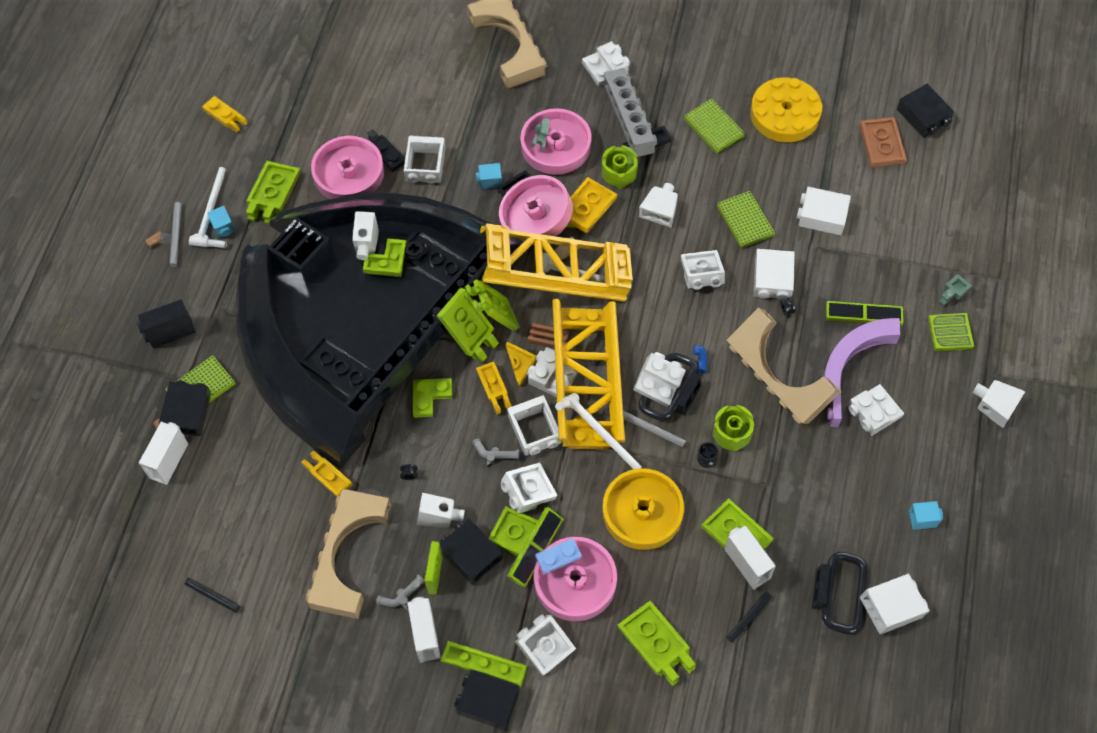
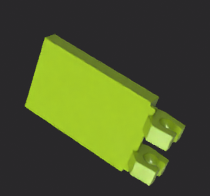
(271, 190)
(494, 304)
(467, 325)
(657, 642)

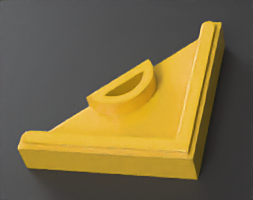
(520, 361)

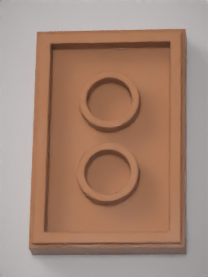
(882, 142)

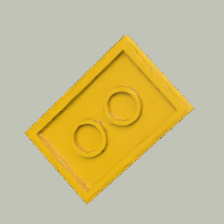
(589, 204)

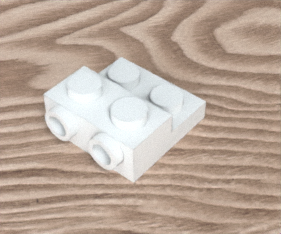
(605, 59)
(703, 269)
(544, 372)
(659, 378)
(875, 409)
(527, 487)
(544, 643)

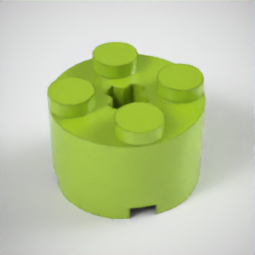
(619, 166)
(733, 427)

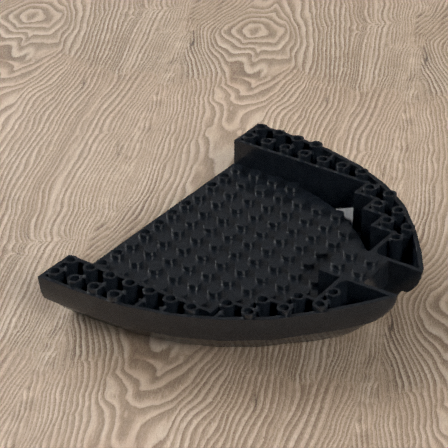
(338, 340)

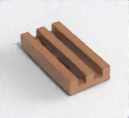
(546, 332)

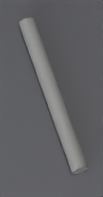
(175, 234)
(654, 429)

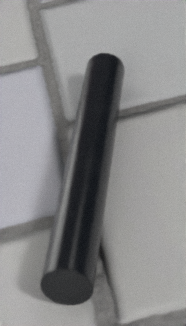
(212, 595)
(748, 617)

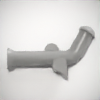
(494, 453)
(402, 594)

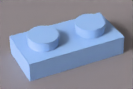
(558, 556)

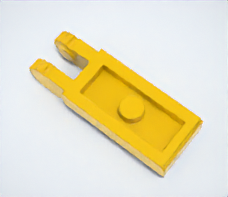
(224, 114)
(493, 385)
(327, 474)

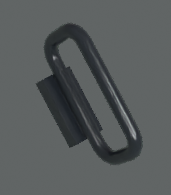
(685, 394)
(824, 590)

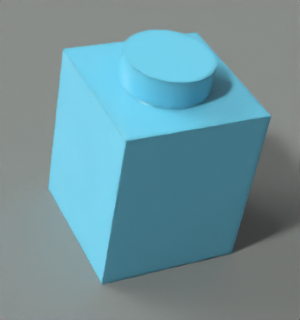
(489, 176)
(221, 222)
(925, 515)

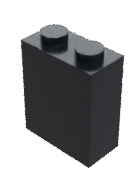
(925, 110)
(165, 324)
(186, 406)
(470, 551)
(487, 699)

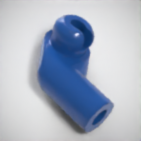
(702, 358)

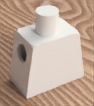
(660, 205)
(365, 234)
(998, 401)
(437, 511)

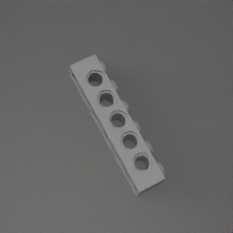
(629, 112)

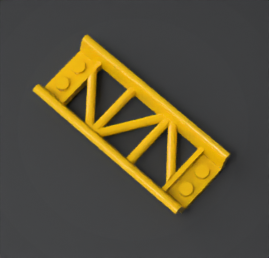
(499, 261)
(577, 432)

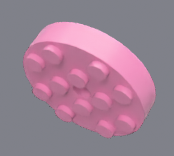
(571, 143)
(347, 167)
(536, 206)
(591, 592)

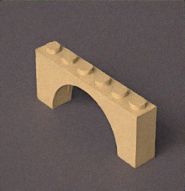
(527, 62)
(751, 342)
(352, 511)

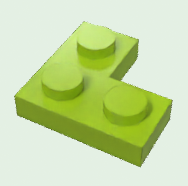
(390, 263)
(425, 391)

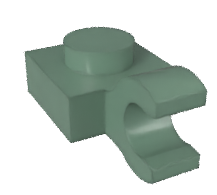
(541, 131)
(955, 288)

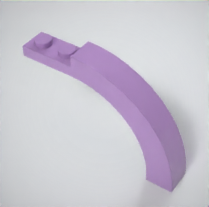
(865, 336)

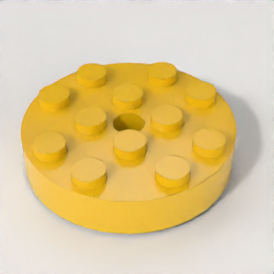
(787, 122)
(643, 528)

